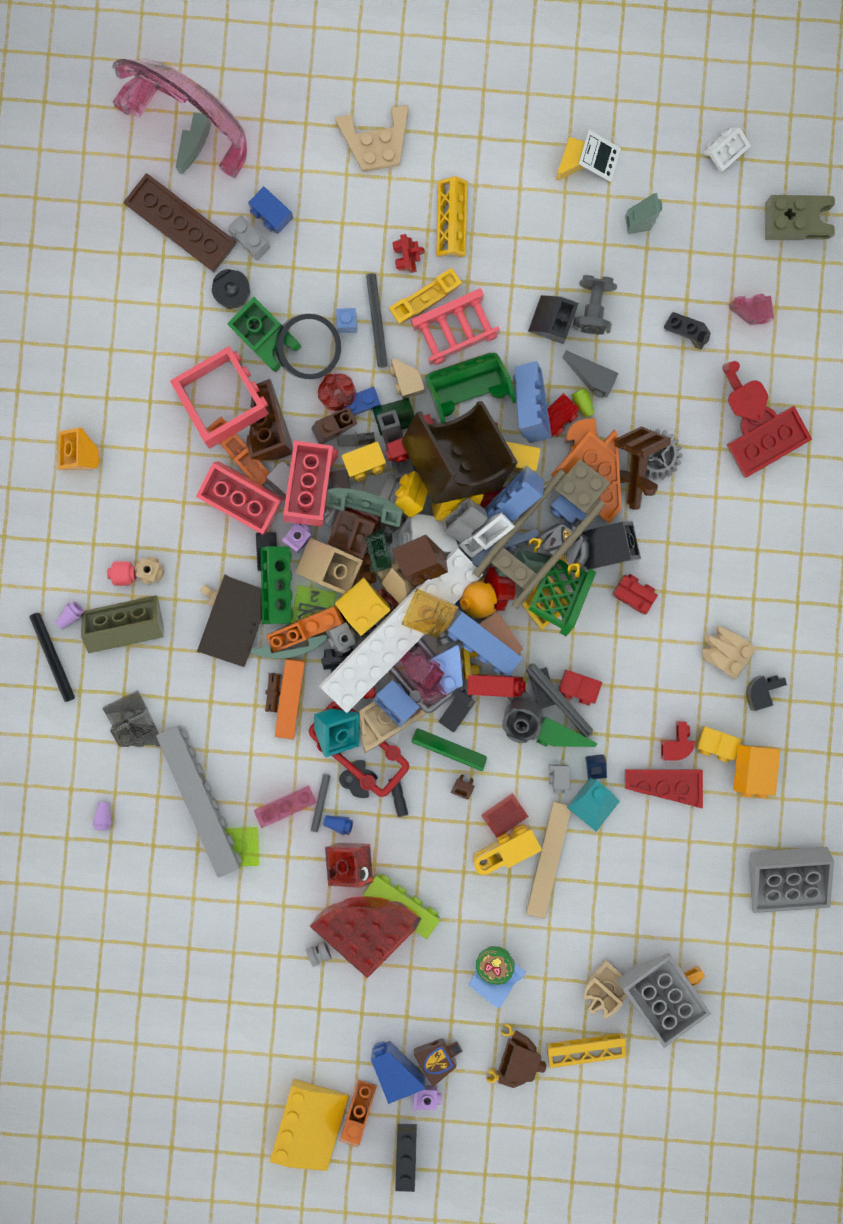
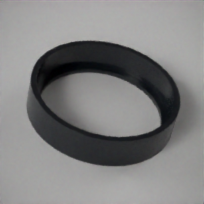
(280, 341)

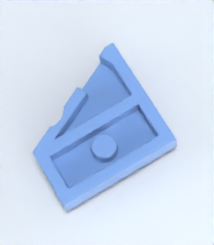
(452, 666)

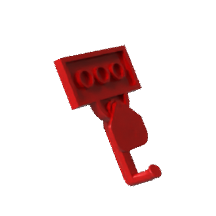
(770, 436)

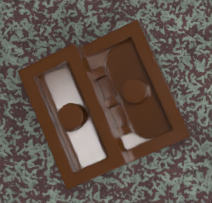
(350, 532)

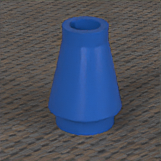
(339, 824)

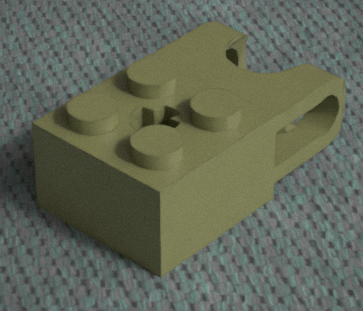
(802, 214)

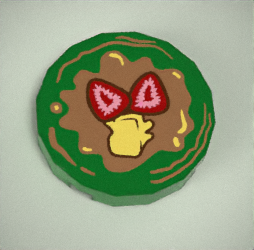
(495, 965)

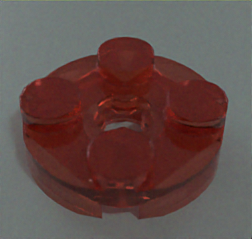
(329, 385)

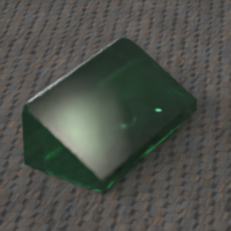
(378, 551)

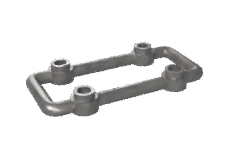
(414, 693)

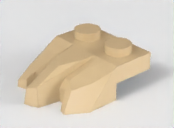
(728, 651)
(605, 990)

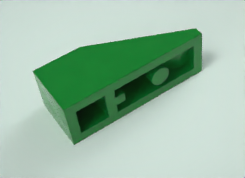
(559, 735)

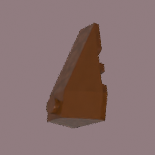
(269, 436)

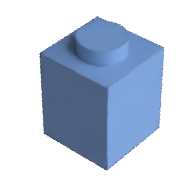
(346, 320)

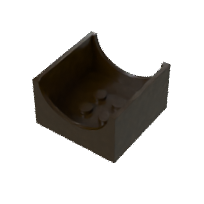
(459, 455)

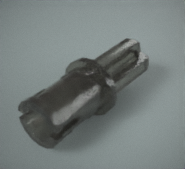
(355, 439)

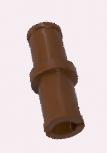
(272, 692)

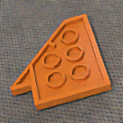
(604, 459)

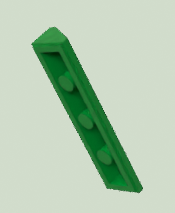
(449, 749)

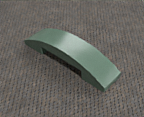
(364, 501)
(267, 651)

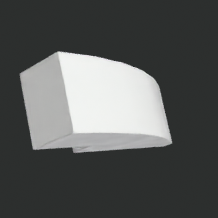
(487, 535)

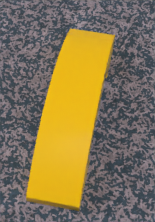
(425, 297)

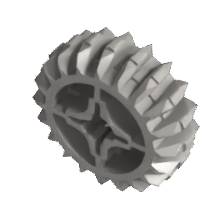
(661, 461)

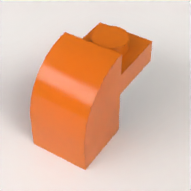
(579, 429)

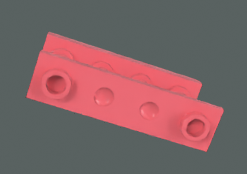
(455, 307)

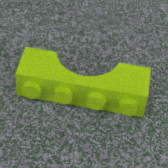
(385, 889)

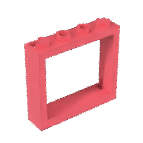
(236, 424)

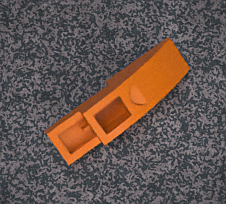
(304, 628)

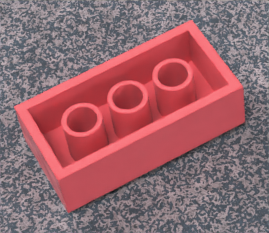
(308, 483)
(240, 497)

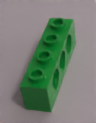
(269, 592)

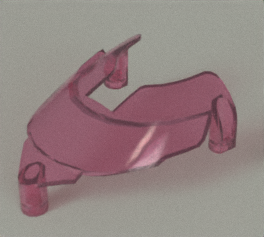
(154, 76)

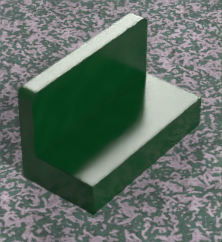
(403, 410)

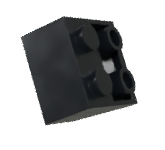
(553, 318)

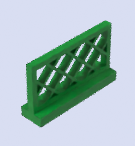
(575, 603)

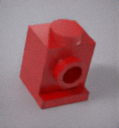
(396, 451)

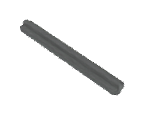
(376, 320)
(561, 702)

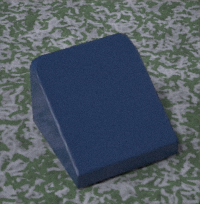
(596, 766)

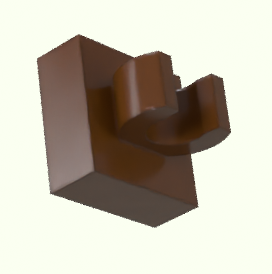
(462, 788)

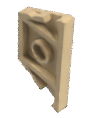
(378, 726)

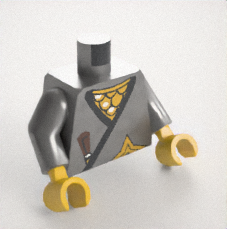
(555, 536)

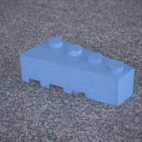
(531, 402)
(517, 495)
(484, 643)

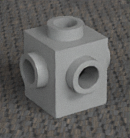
(341, 638)

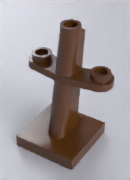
(640, 444)

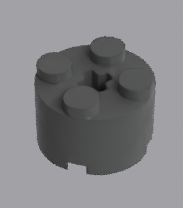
(522, 720)

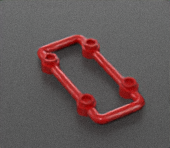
(368, 782)

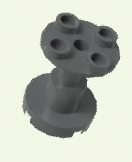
(593, 320)

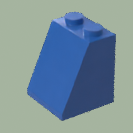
(396, 1072)

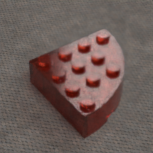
(365, 930)

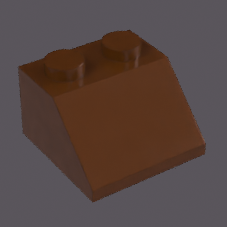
(420, 560)

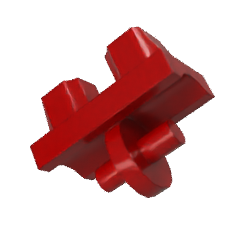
(411, 253)

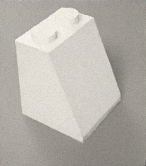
(426, 525)

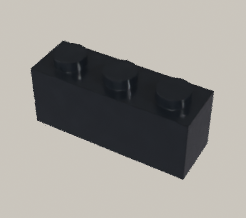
(406, 1157)

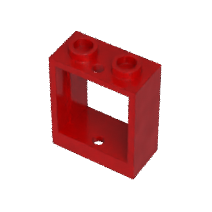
(496, 685)

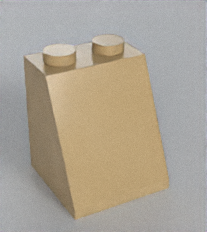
(328, 566)

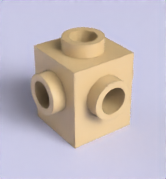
(156, 570)

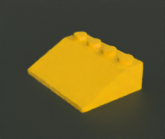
(309, 1127)

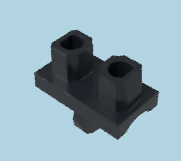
(330, 661)

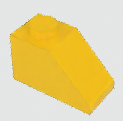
(571, 158)

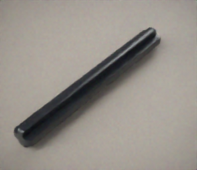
(52, 657)

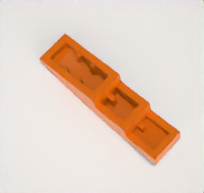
(240, 454)
(289, 698)

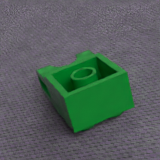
(261, 339)

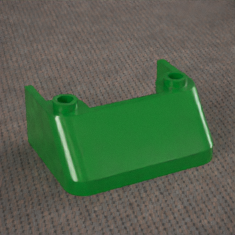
(467, 381)

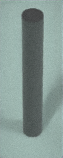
(320, 803)

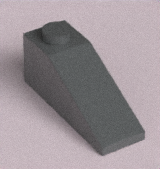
(594, 376)

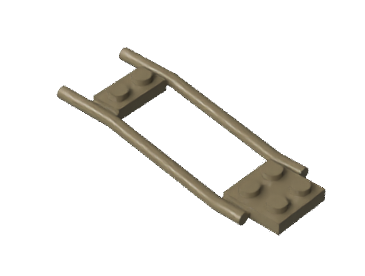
(581, 488)

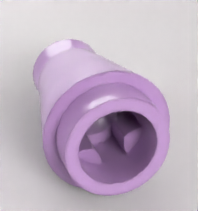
(71, 613)
(102, 818)

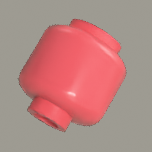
(122, 573)

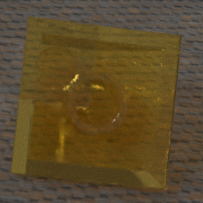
(429, 613)

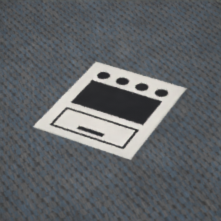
(599, 156)

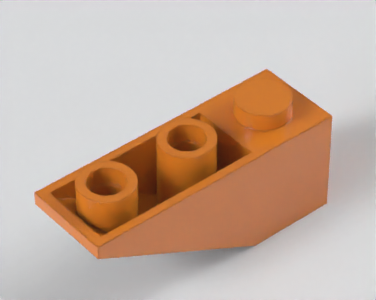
(357, 1114)

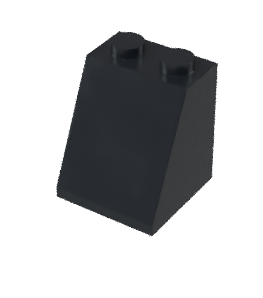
(611, 545)

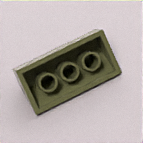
(122, 624)

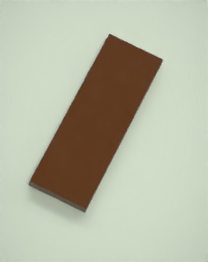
(180, 222)

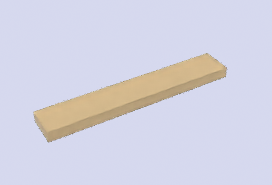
(548, 860)

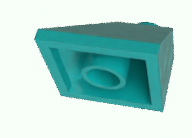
(337, 730)
(593, 803)

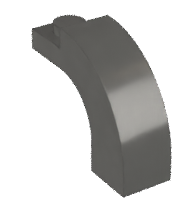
(391, 432)

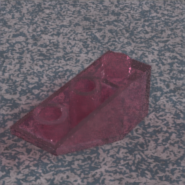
(422, 672)
(284, 806)

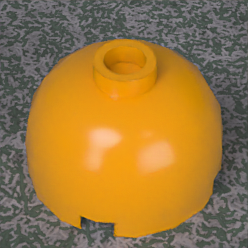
(478, 599)

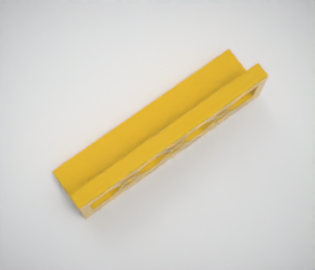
(455, 215)
(585, 1045)

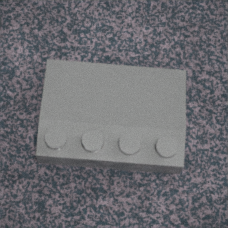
(791, 879)
(664, 998)

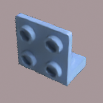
(495, 993)

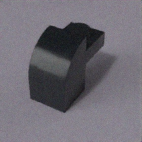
(758, 691)

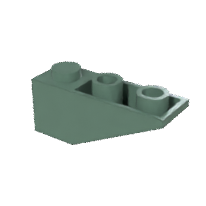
(643, 215)

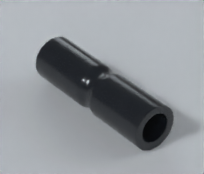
(399, 800)

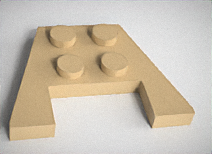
(379, 147)

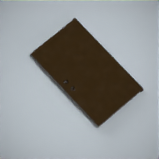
(232, 622)

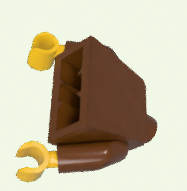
(518, 1062)

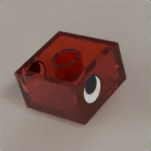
(349, 864)

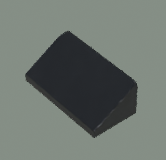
(265, 540)

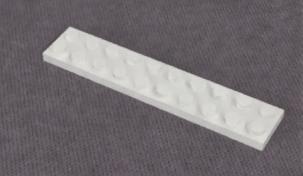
(391, 638)

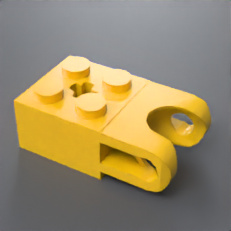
(507, 850)

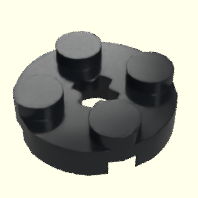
(240, 294)

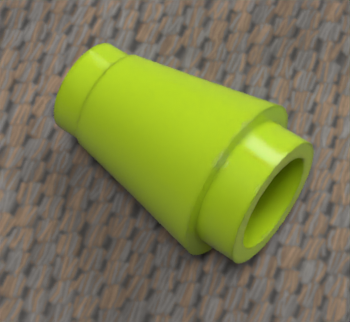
(583, 402)

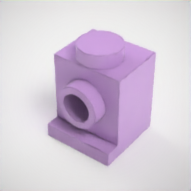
(297, 544)
(429, 1092)

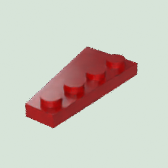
(670, 784)

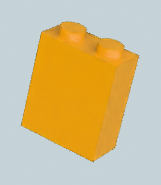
(756, 771)

